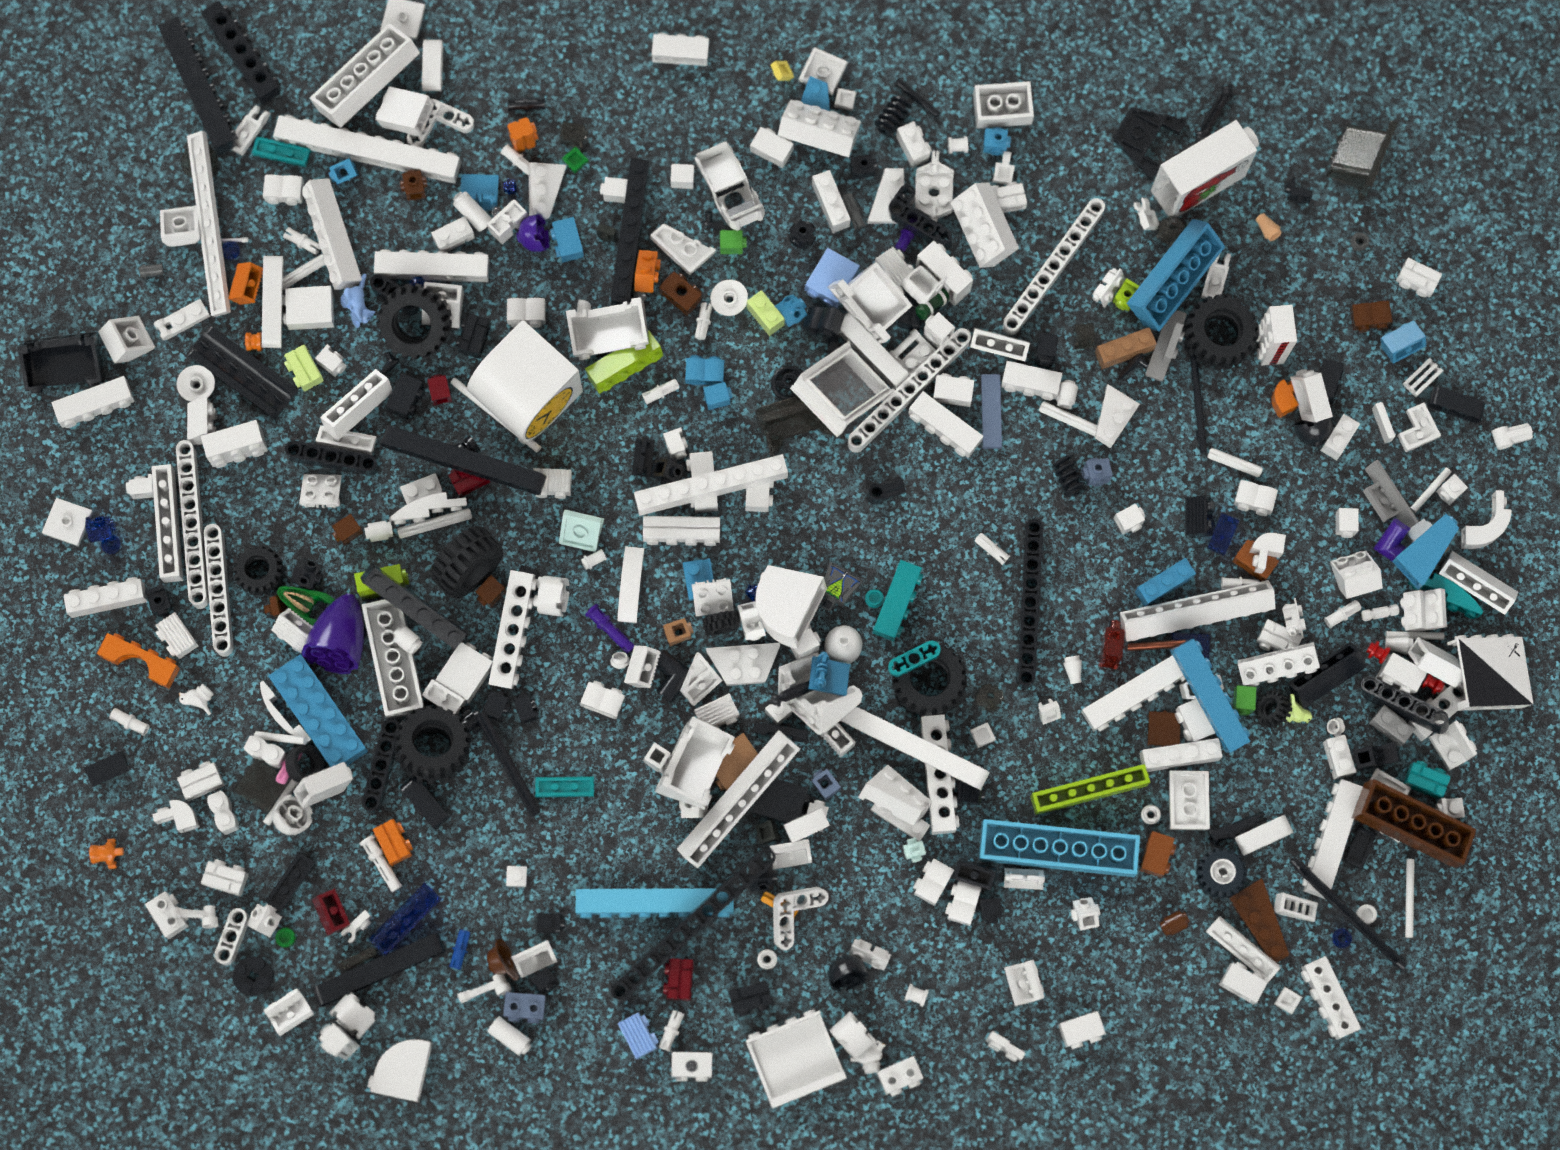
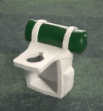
(926, 291)

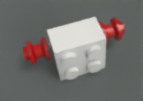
(1402, 673)

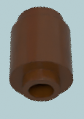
(1174, 923)

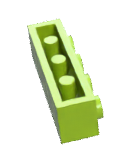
(622, 364)

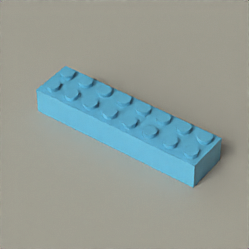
(1059, 848)

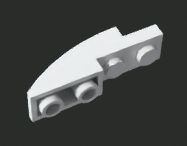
(419, 509)

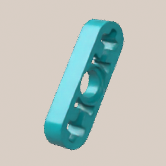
(898, 660)

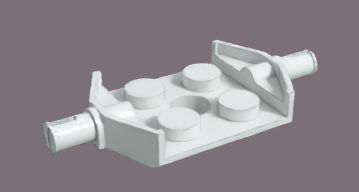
(938, 177)

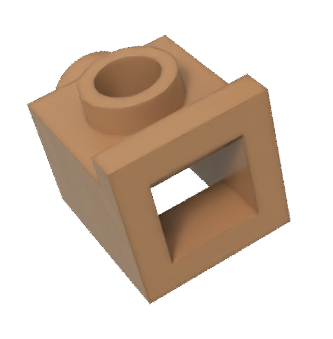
(671, 628)

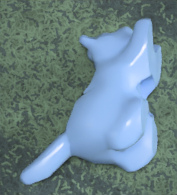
(355, 300)

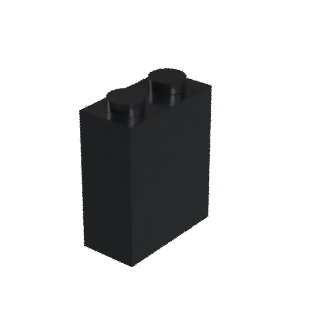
(781, 802)

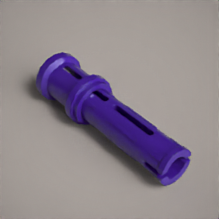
(603, 622)

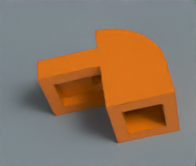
(1283, 399)

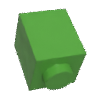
(732, 242)
(1244, 700)

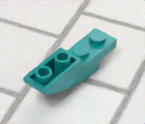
(1456, 597)

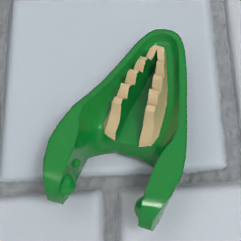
(302, 600)

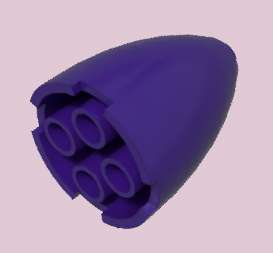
(337, 636)

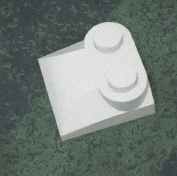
(179, 226)

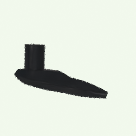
(708, 222)
(392, 362)
(1132, 364)

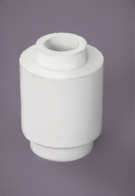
(1067, 394)
(379, 531)
(407, 639)

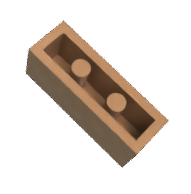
(1125, 348)

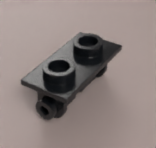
(643, 457)

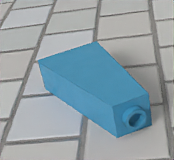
(1425, 552)

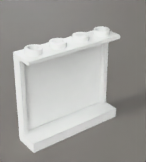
(795, 1058)

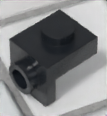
(1299, 195)

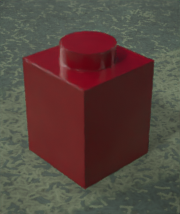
(439, 389)

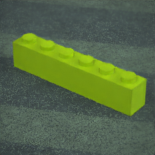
(1090, 789)

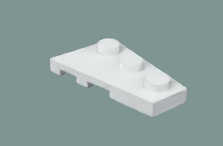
(1114, 416)

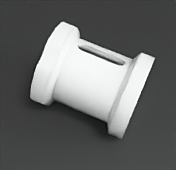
(959, 144)
(916, 995)

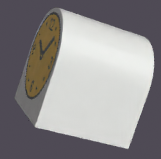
(525, 382)

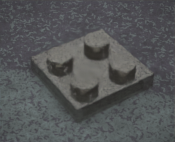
(260, 786)

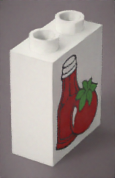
(1205, 169)

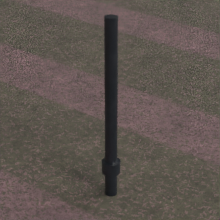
(1201, 432)

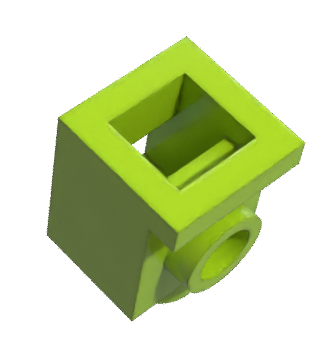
(1120, 299)

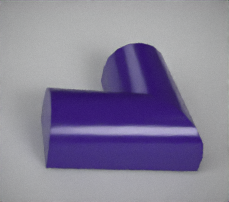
(1390, 542)

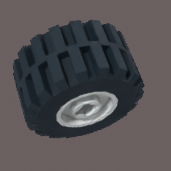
(1221, 873)

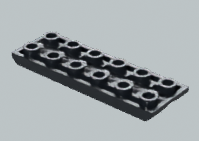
(242, 372)

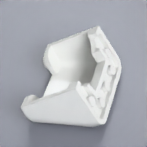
(608, 329)
(816, 708)
(695, 763)

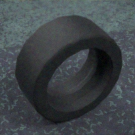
(291, 761)

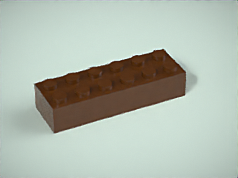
(1414, 823)

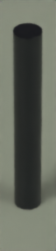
(916, 97)

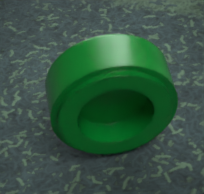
(285, 937)

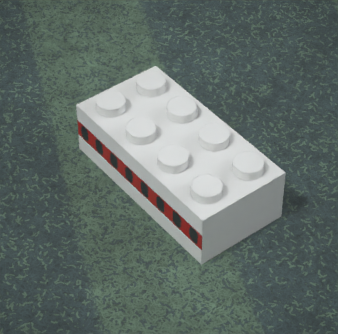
(1276, 335)

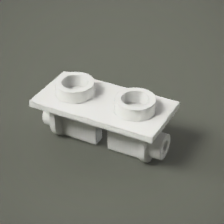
(1114, 281)
(1292, 616)
(1023, 878)
(877, 959)

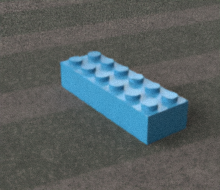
(1176, 274)
(317, 712)

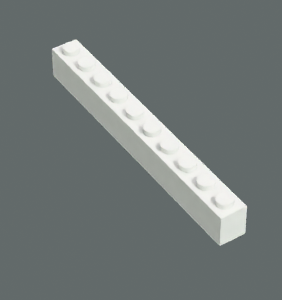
(367, 149)

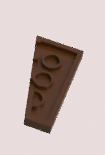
(1259, 917)

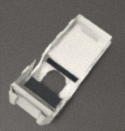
(725, 176)

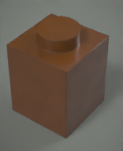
(346, 530)
(490, 592)

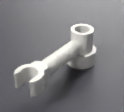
(207, 915)
(499, 984)

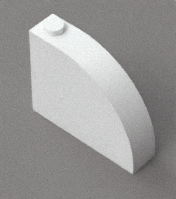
(788, 603)

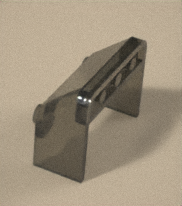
(786, 420)

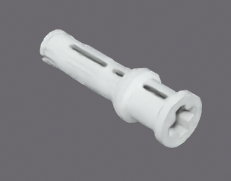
(377, 856)

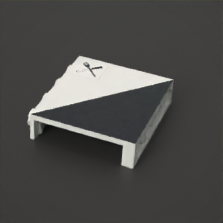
(1493, 672)

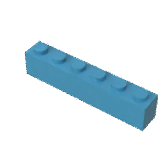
(1210, 695)

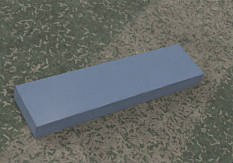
(991, 411)

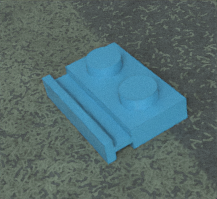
(697, 572)

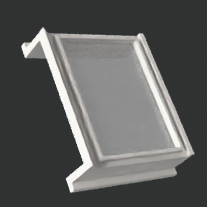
(840, 388)

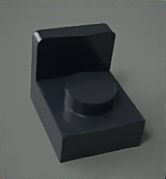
(550, 923)

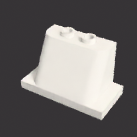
(872, 300)

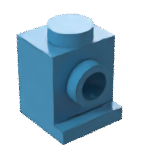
(350, 167)

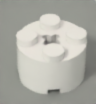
(552, 595)
(353, 1016)
(852, 1035)

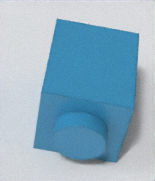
(717, 395)

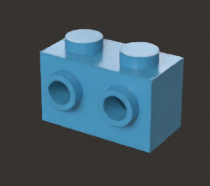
(567, 239)
(1403, 341)

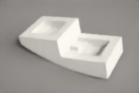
(806, 825)

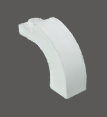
(1481, 536)

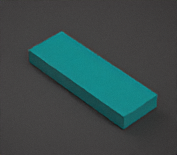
(281, 151)
(564, 787)

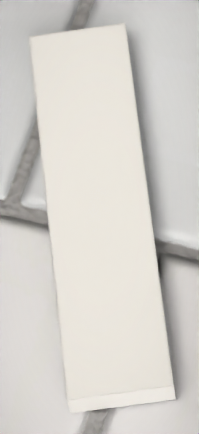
(1243, 949)

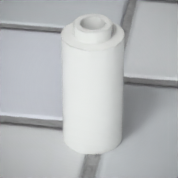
(471, 210)
(510, 1036)

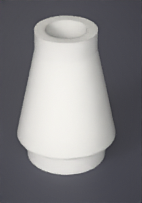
(1399, 644)
(1073, 667)

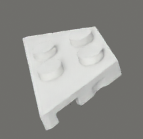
(744, 663)

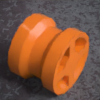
(253, 341)

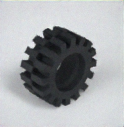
(720, 623)
(1265, 705)

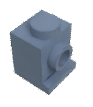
(833, 786)

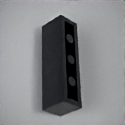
(1332, 672)

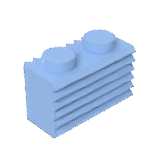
(637, 1035)

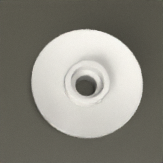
(725, 290)
(191, 376)

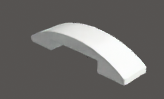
(630, 584)
(269, 697)

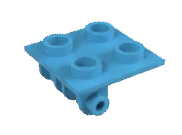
(482, 189)
(829, 675)

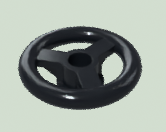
(788, 376)

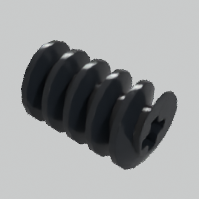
(891, 115)
(1068, 476)

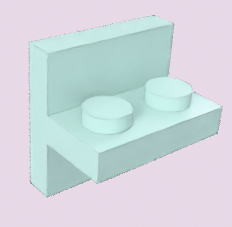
(580, 530)

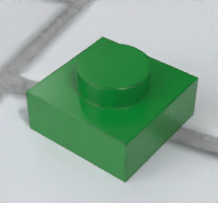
(575, 160)

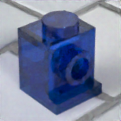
(99, 528)

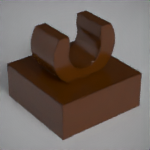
(275, 607)

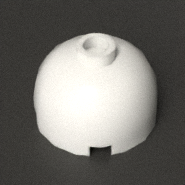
(843, 644)
(290, 817)

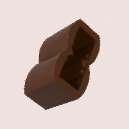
(1371, 316)

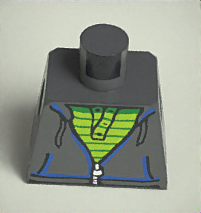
(840, 586)

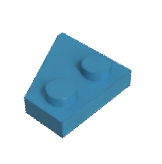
(816, 94)

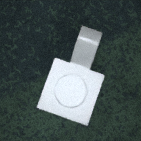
(1003, 171)
(1147, 216)
(360, 922)

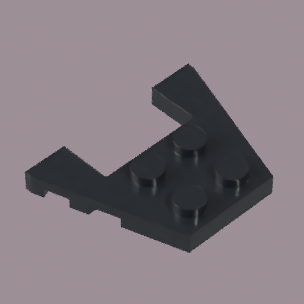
(1139, 132)

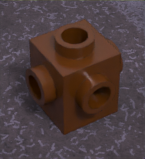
(413, 185)

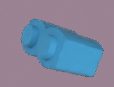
(704, 371)

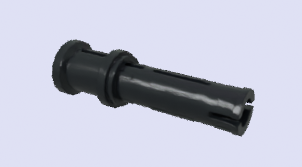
(1228, 830)

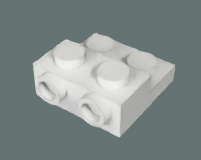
(1424, 610)

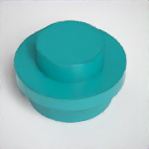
(874, 598)

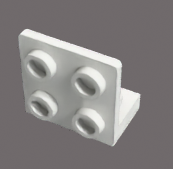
(1453, 746)

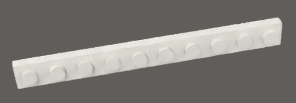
(208, 224)

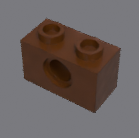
(685, 303)

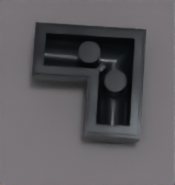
(675, 673)

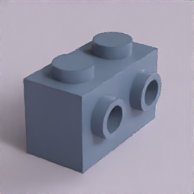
(524, 1006)

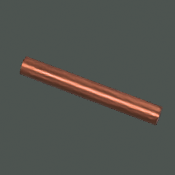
(1154, 645)

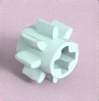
(914, 850)

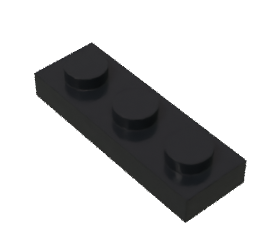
(290, 882)

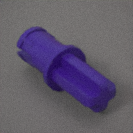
(905, 237)

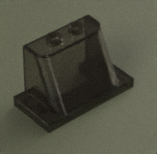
(1360, 156)

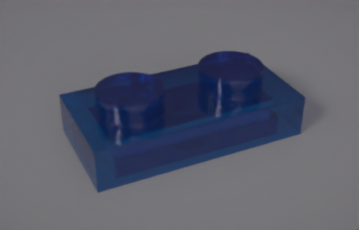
(1223, 534)

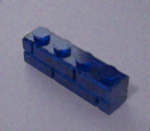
(404, 919)

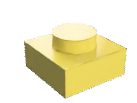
(782, 70)

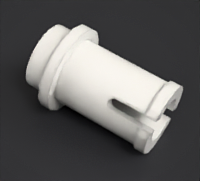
(593, 559)

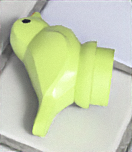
(1298, 712)

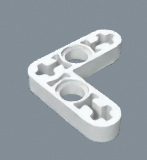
(438, 115)
(790, 906)

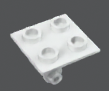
(320, 490)
(712, 597)

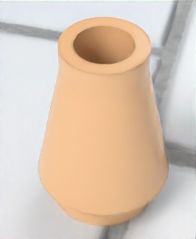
(1268, 227)

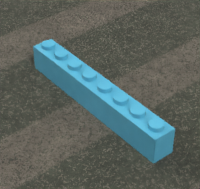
(646, 902)

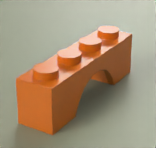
(117, 650)

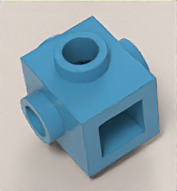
(996, 141)
(792, 309)

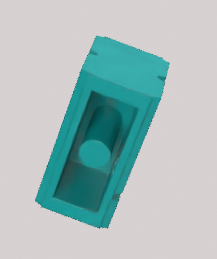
(1427, 780)

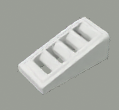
(1279, 907)

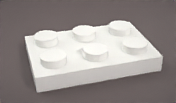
(1189, 800)

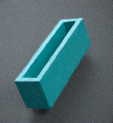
(897, 601)

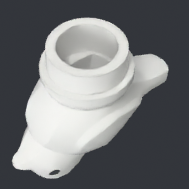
(197, 697)
(871, 1058)

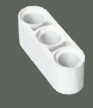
(432, 65)
(1263, 835)
(232, 947)

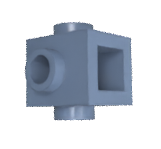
(1097, 472)

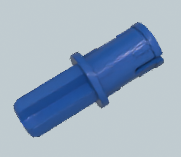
(460, 949)

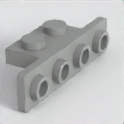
(1166, 346)
(1386, 497)

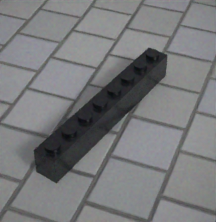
(197, 85)
(630, 231)

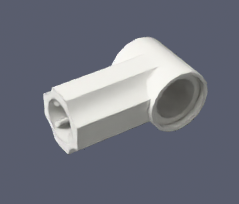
(1507, 437)

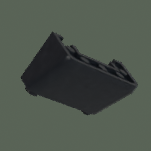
(60, 361)

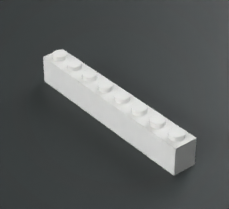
(711, 484)
(1197, 610)
(738, 799)

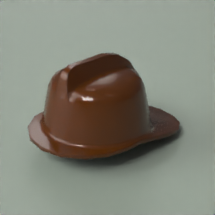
(501, 960)

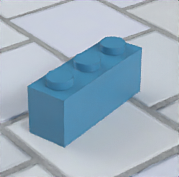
(1165, 582)

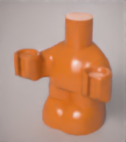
(105, 853)

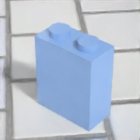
(828, 270)

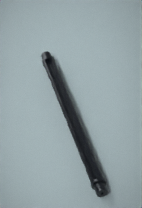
(1349, 914)

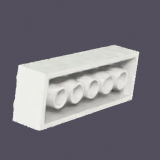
(364, 75)
(393, 665)

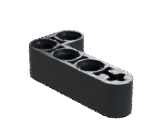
(922, 222)

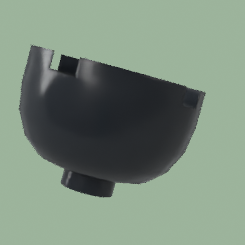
(1313, 432)
(846, 972)

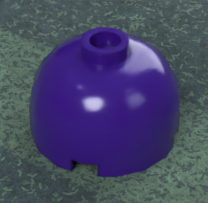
(533, 234)

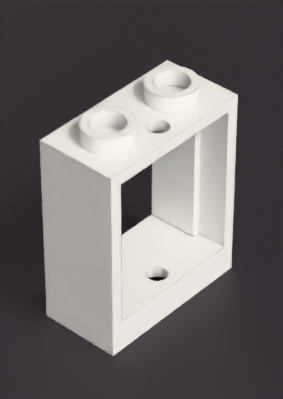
(1311, 395)

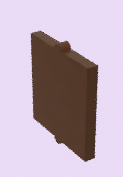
(1163, 729)

